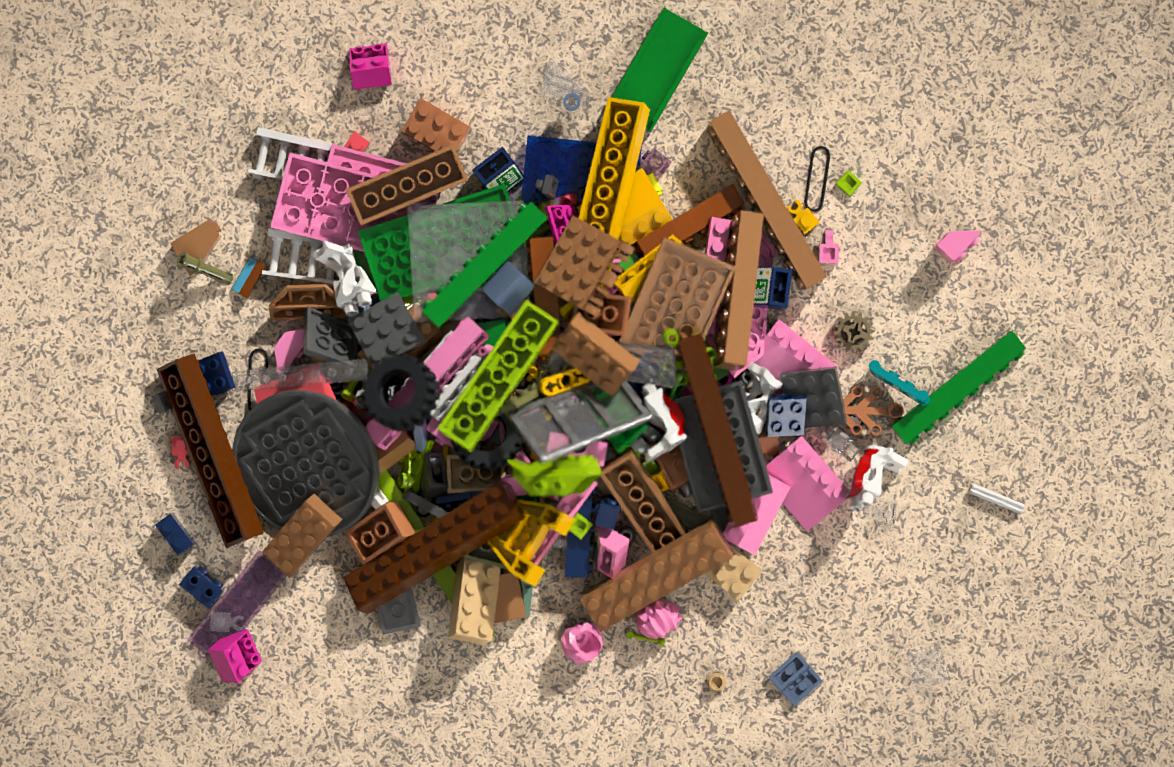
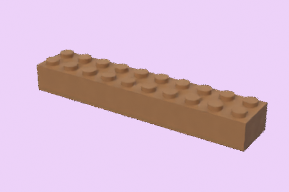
(766, 200)

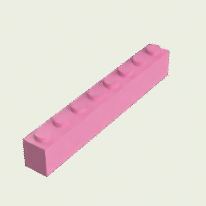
(443, 363)

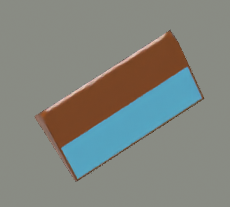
(248, 277)

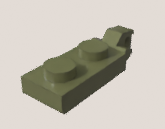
(523, 397)

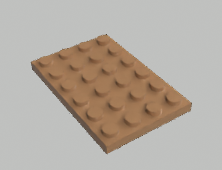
(677, 294)

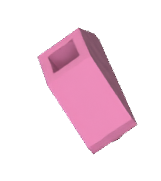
(289, 348)

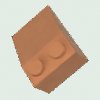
(612, 315)

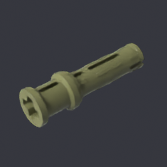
(197, 266)

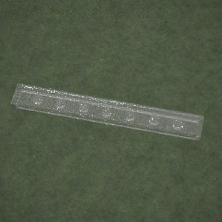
(300, 375)

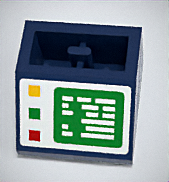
(498, 170)
(772, 288)

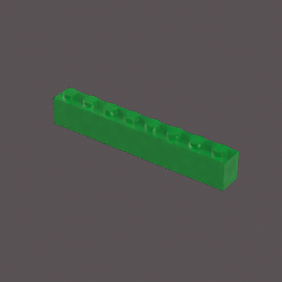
(480, 268)
(958, 387)

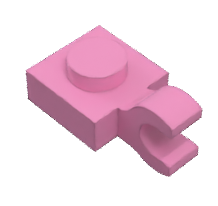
(828, 252)

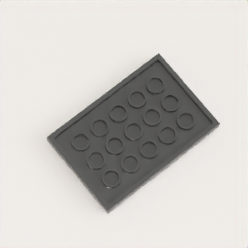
(697, 456)

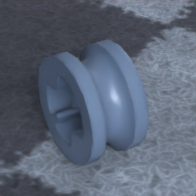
(567, 106)

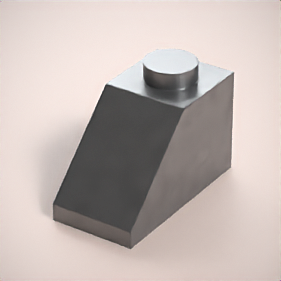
(433, 475)

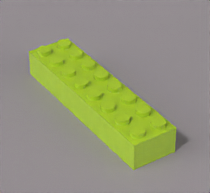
(498, 376)

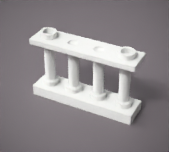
(285, 142)
(296, 241)
(452, 392)

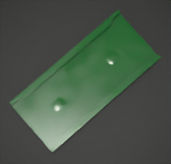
(661, 64)

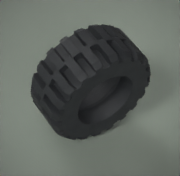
(381, 379)
(495, 458)

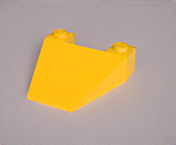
(521, 541)

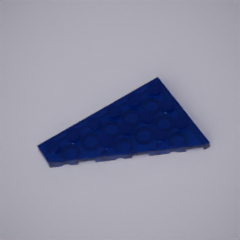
(562, 158)

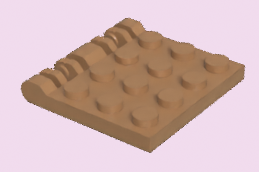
(581, 264)

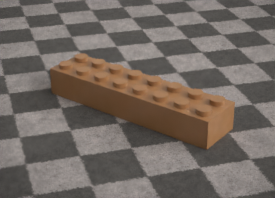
(738, 298)
(657, 575)

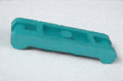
(892, 379)

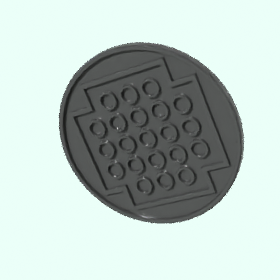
(304, 447)

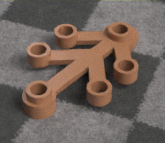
(862, 411)

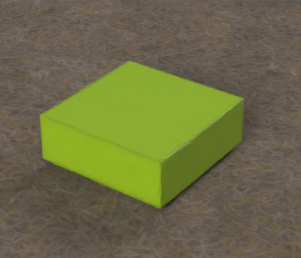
(848, 183)
(580, 526)

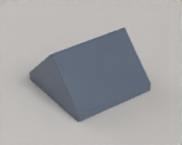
(508, 287)

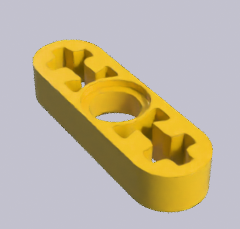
(574, 381)

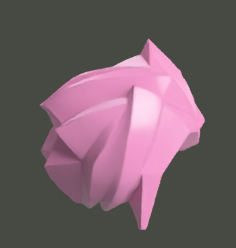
(658, 618)
(582, 642)

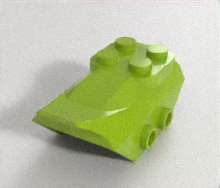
(557, 477)

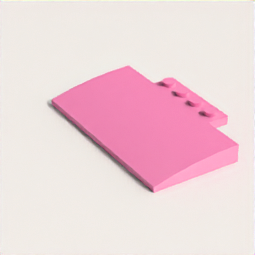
(316, 199)

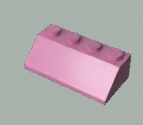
(751, 535)

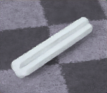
(996, 498)

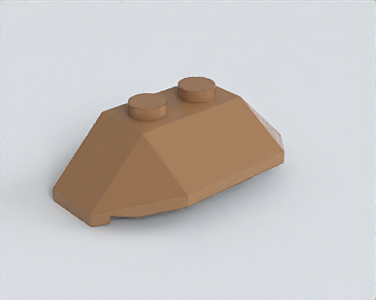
(296, 298)

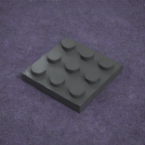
(386, 329)
(328, 337)
(822, 392)

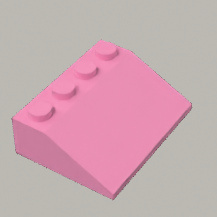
(789, 352)
(812, 484)

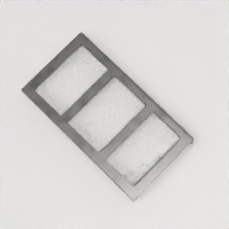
(577, 419)

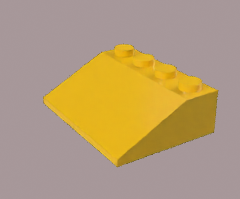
(643, 211)

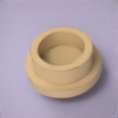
(716, 682)

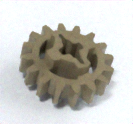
(862, 335)

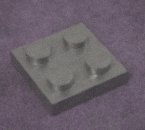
(399, 613)

